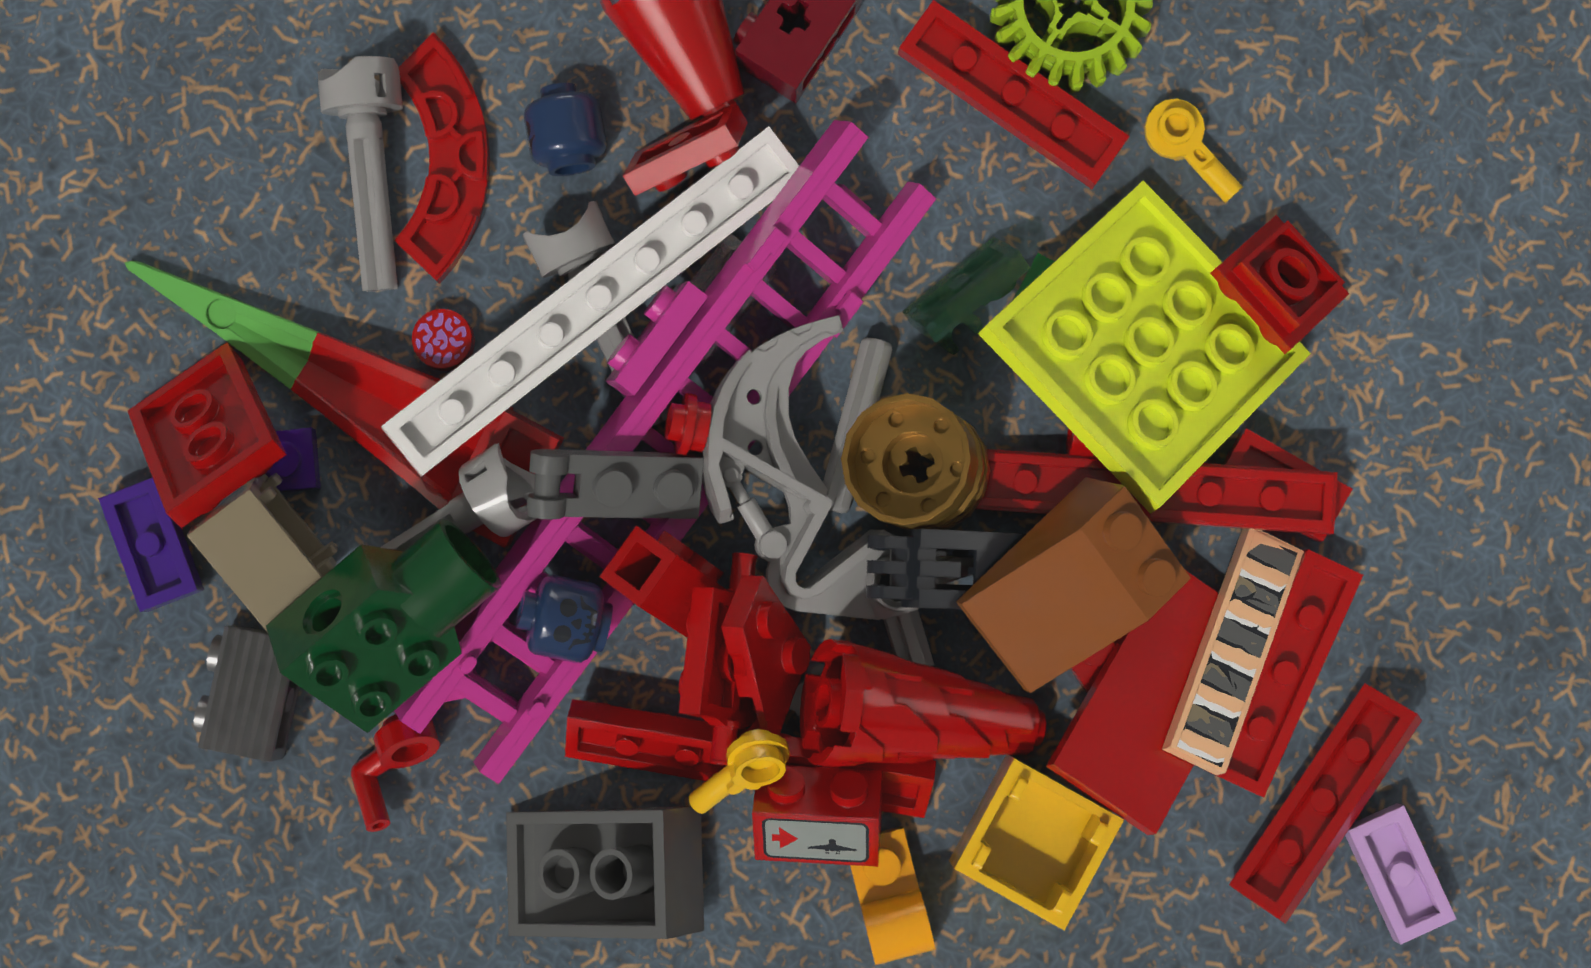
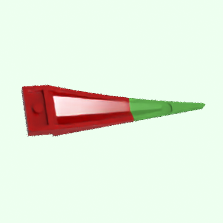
(349, 386)

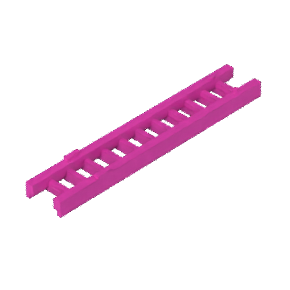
(632, 422)

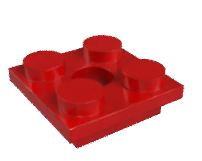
(1254, 282)

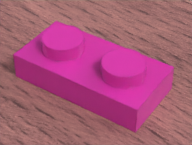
(669, 316)

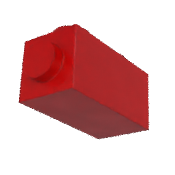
(660, 576)

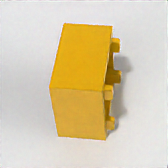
(1035, 842)

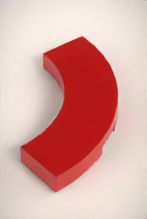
(457, 158)

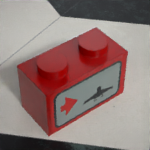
(819, 817)

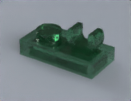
(975, 282)

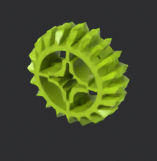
(1090, 24)

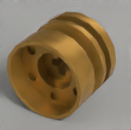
(885, 451)

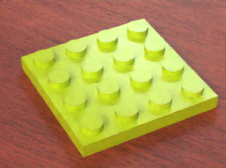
(1141, 347)

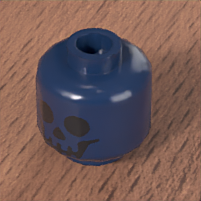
(565, 130)
(565, 619)

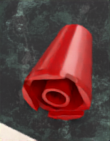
(684, 47)

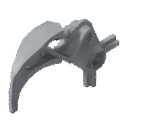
(735, 422)

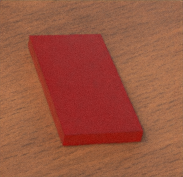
(1123, 721)

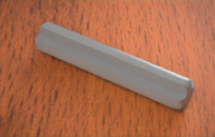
(862, 393)

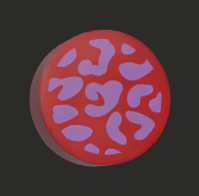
(443, 339)

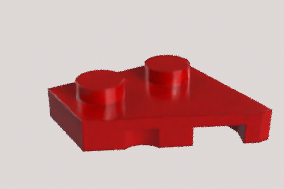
(765, 651)

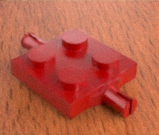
(708, 680)

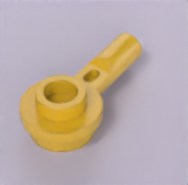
(1176, 132)
(752, 762)

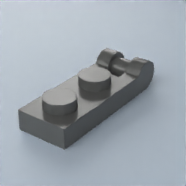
(616, 484)

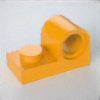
(893, 902)

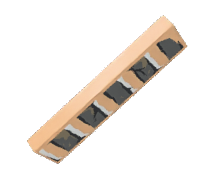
(1233, 651)

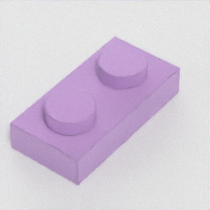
(1399, 873)

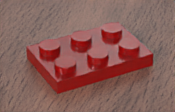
(205, 435)

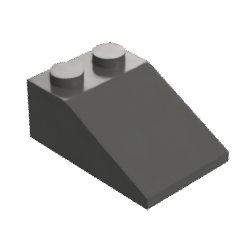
(605, 873)

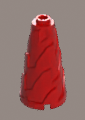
(904, 711)

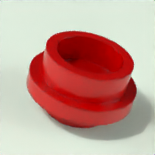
(688, 424)

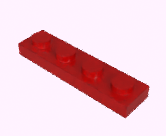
(1002, 91)
(1294, 661)
(1325, 802)

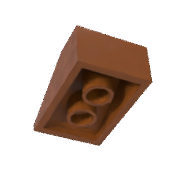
(1073, 584)

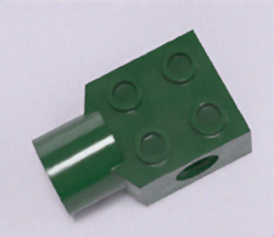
(382, 623)

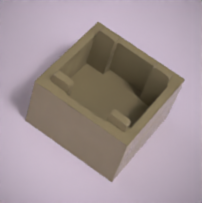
(262, 547)

